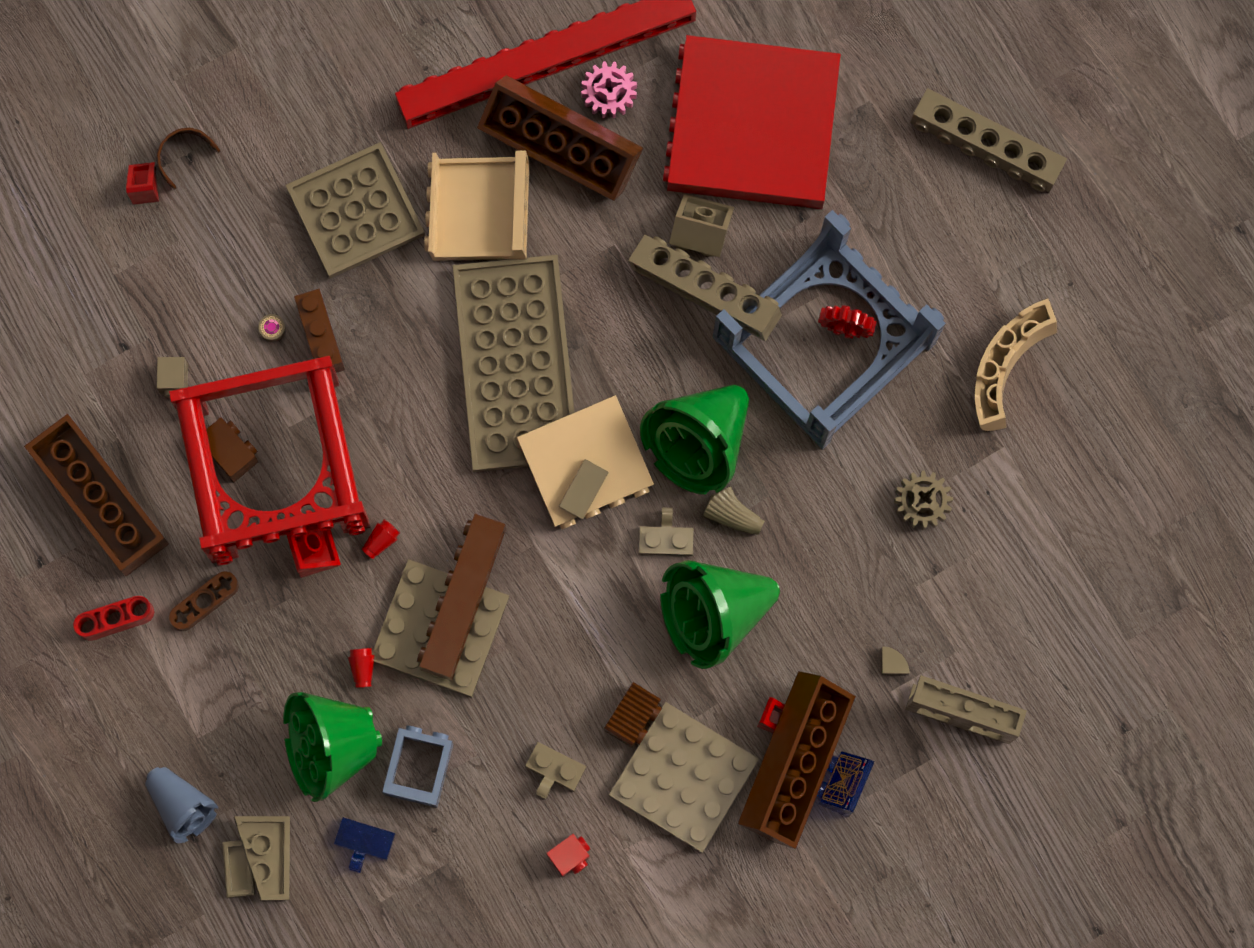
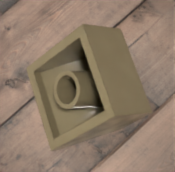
(701, 225)

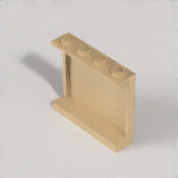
(478, 208)
(592, 434)

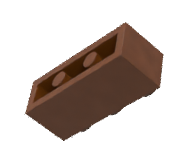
(318, 327)

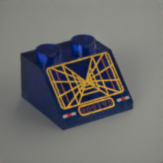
(845, 783)

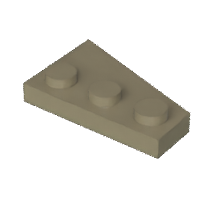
(268, 853)

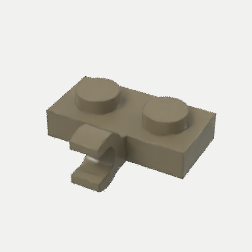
(666, 539)
(554, 768)

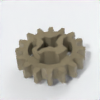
(916, 492)

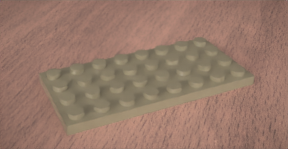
(511, 354)

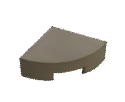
(893, 662)

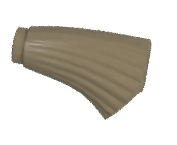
(729, 511)

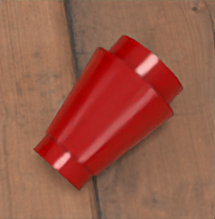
(380, 539)
(361, 666)

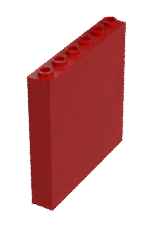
(752, 122)

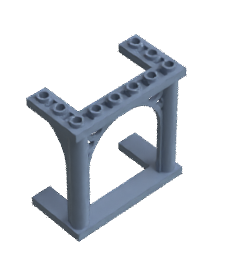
(920, 333)

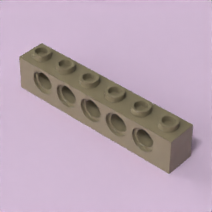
(981, 128)
(653, 249)

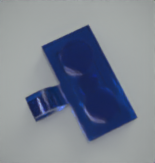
(363, 841)

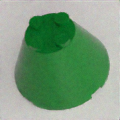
(327, 742)

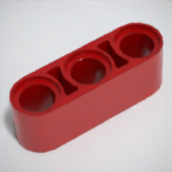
(101, 615)

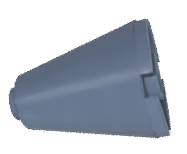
(179, 804)

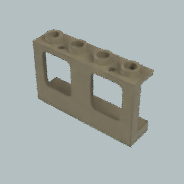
(966, 710)

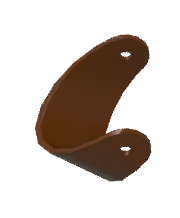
(182, 131)

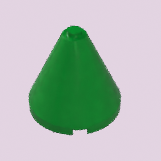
(697, 437)
(713, 608)

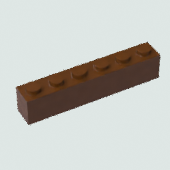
(462, 597)

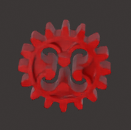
(847, 322)

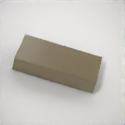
(583, 489)
(237, 871)

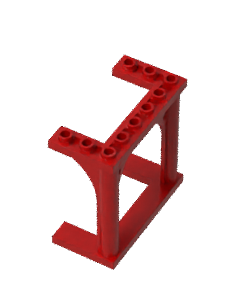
(218, 539)

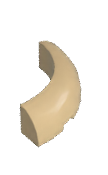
(1002, 354)

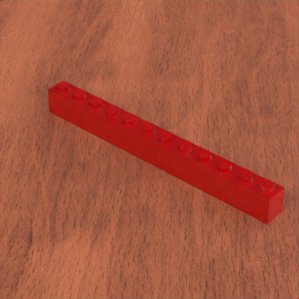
(542, 57)

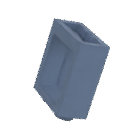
(411, 794)

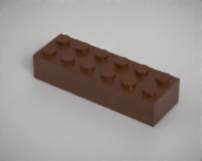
(559, 137)
(96, 495)
(796, 759)

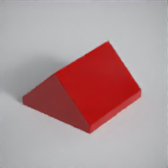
(314, 552)

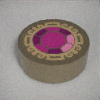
(272, 328)

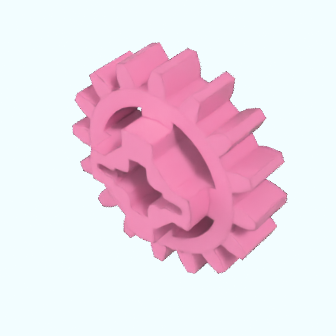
(599, 92)

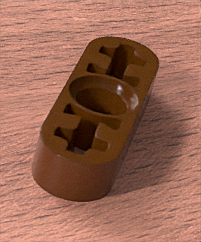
(215, 582)

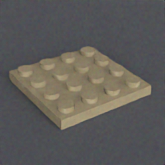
(355, 210)
(409, 620)
(683, 777)

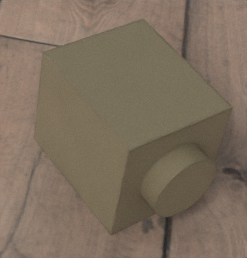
(171, 374)

